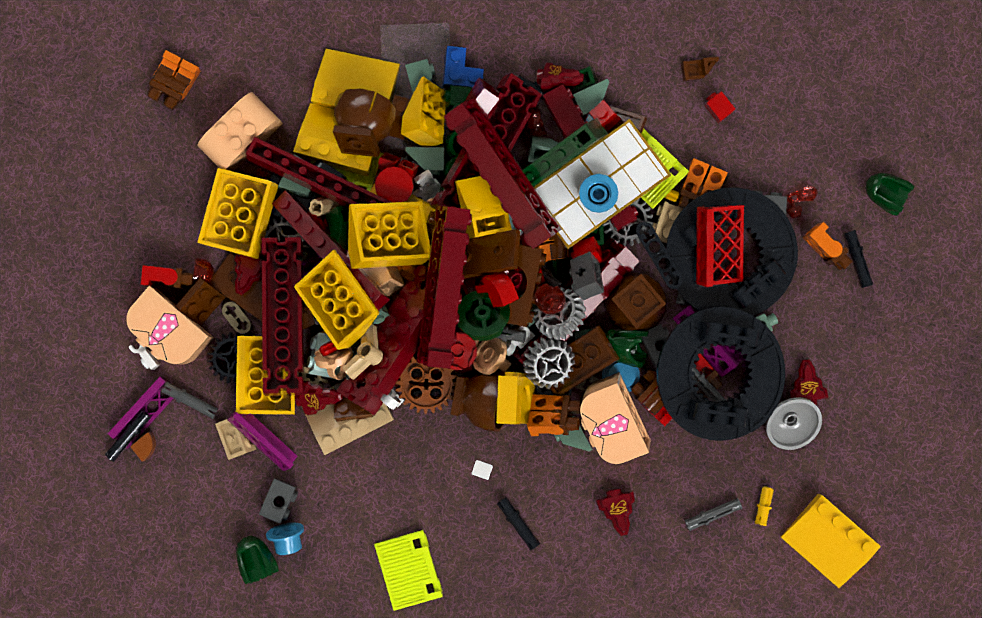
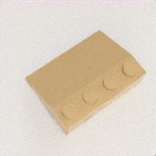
(335, 434)

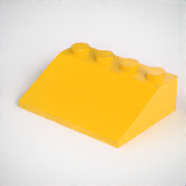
(350, 71)
(319, 143)
(238, 213)
(387, 235)
(337, 301)
(250, 382)
(830, 541)

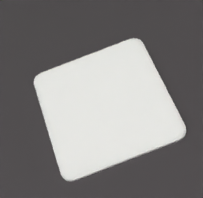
(482, 469)

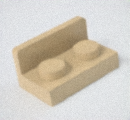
(667, 215)
(233, 440)

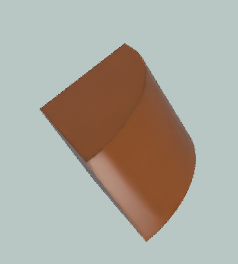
(144, 446)

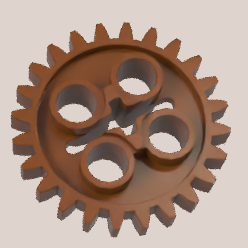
(426, 399)

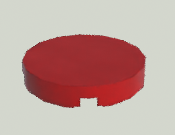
(394, 184)
(464, 351)

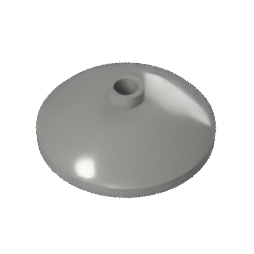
(799, 428)

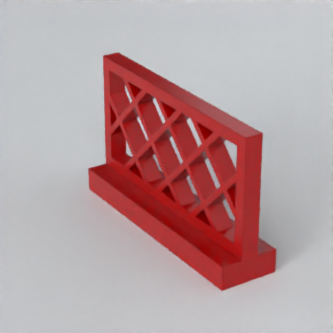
(707, 245)

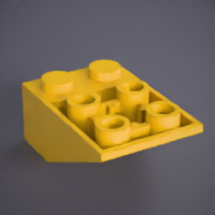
(425, 115)
(485, 207)

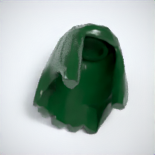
(888, 191)
(627, 346)
(255, 559)

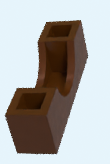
(530, 262)

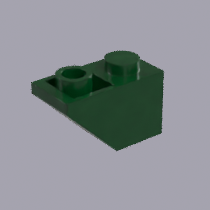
(339, 225)

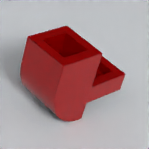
(499, 288)

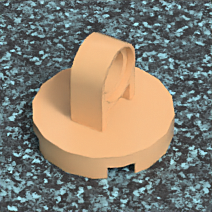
(491, 356)
(334, 360)

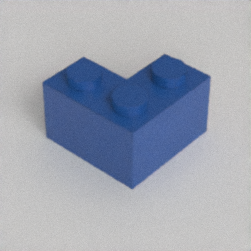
(455, 71)

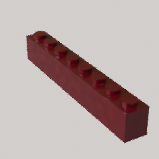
(568, 121)
(309, 175)
(324, 243)

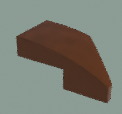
(697, 68)

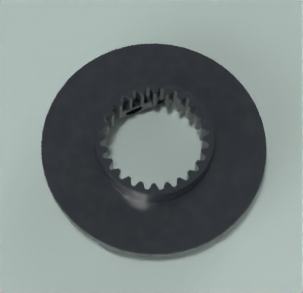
(774, 238)
(762, 381)

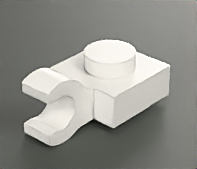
(511, 345)
(148, 359)

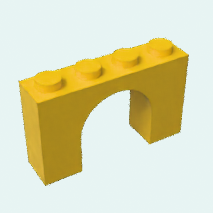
(514, 398)

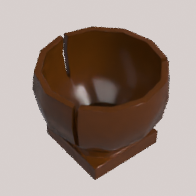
(356, 128)
(636, 303)
(477, 399)

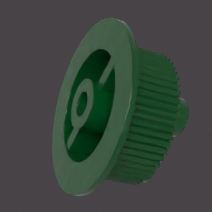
(480, 318)

